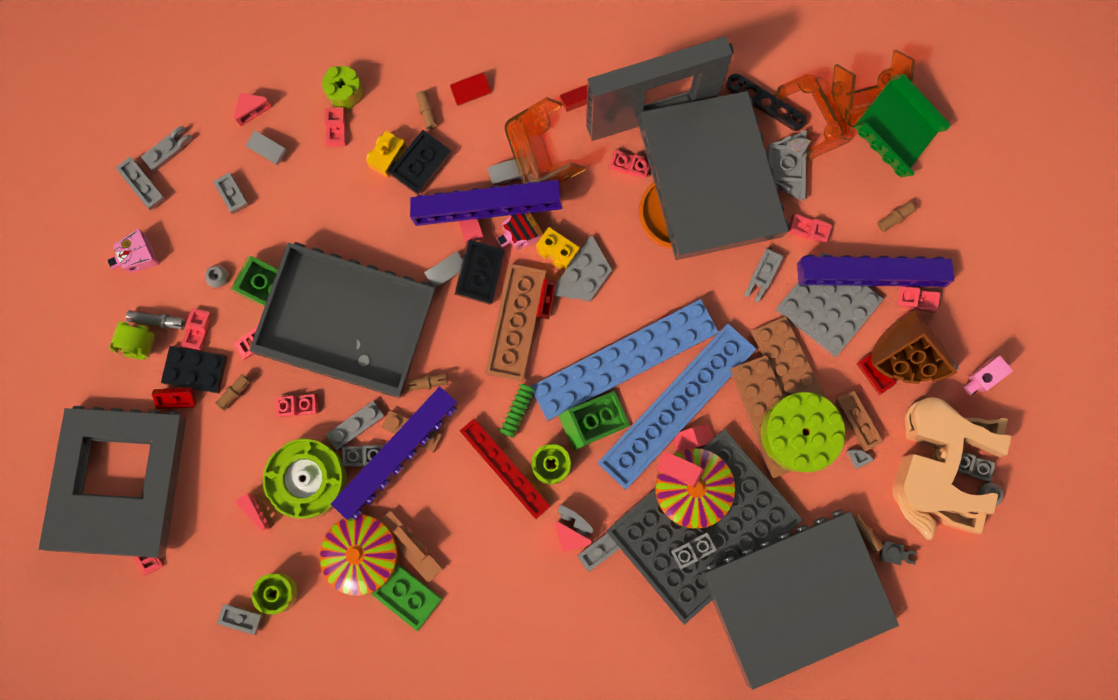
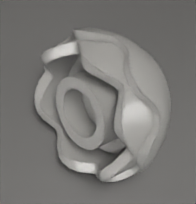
(218, 281)
(991, 487)

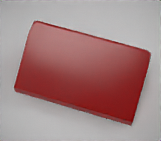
(470, 88)
(574, 98)
(546, 299)

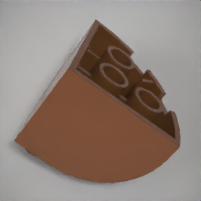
(912, 352)

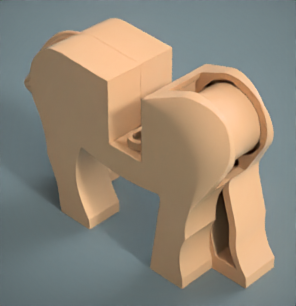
(925, 485)

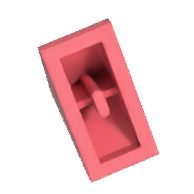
(250, 107)
(693, 438)
(570, 539)

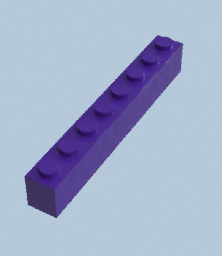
(486, 202)
(875, 271)
(394, 454)

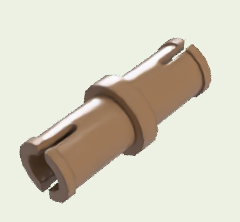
(426, 109)
(896, 217)
(427, 382)
(233, 392)
(868, 535)

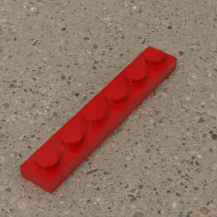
(505, 469)

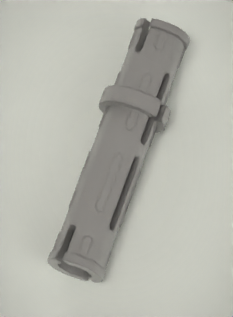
(163, 320)

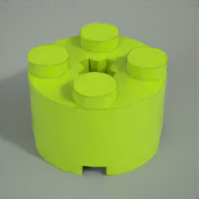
(342, 86)
(132, 341)
(553, 475)
(264, 588)

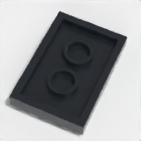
(420, 162)
(479, 272)
(194, 369)

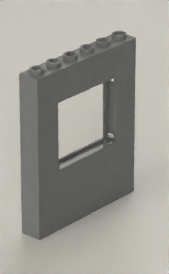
(619, 95)
(113, 522)

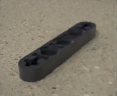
(775, 102)

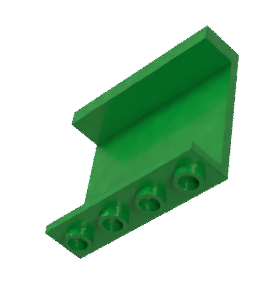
(900, 124)

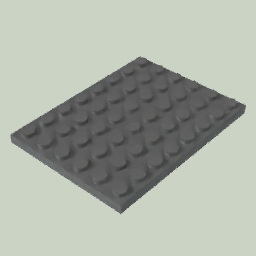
(650, 536)

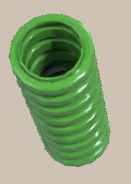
(517, 410)

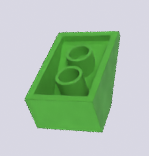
(254, 280)
(593, 420)

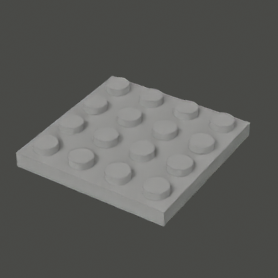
(829, 312)

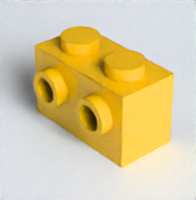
(557, 249)

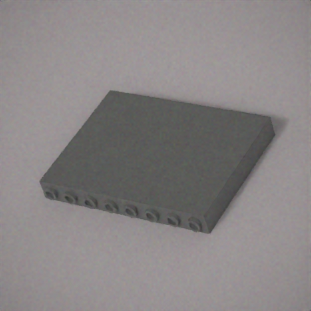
(712, 175)
(328, 304)
(799, 598)

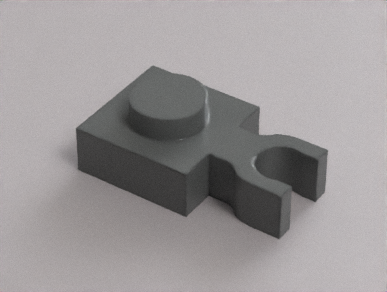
(894, 553)

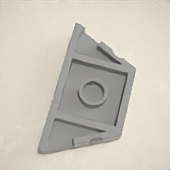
(788, 169)
(584, 274)

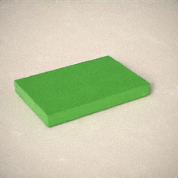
(408, 597)

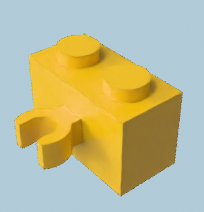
(386, 153)

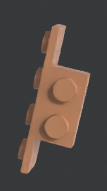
(411, 548)

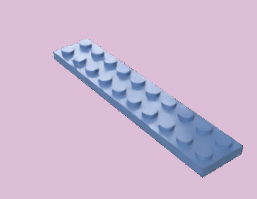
(624, 359)
(676, 406)

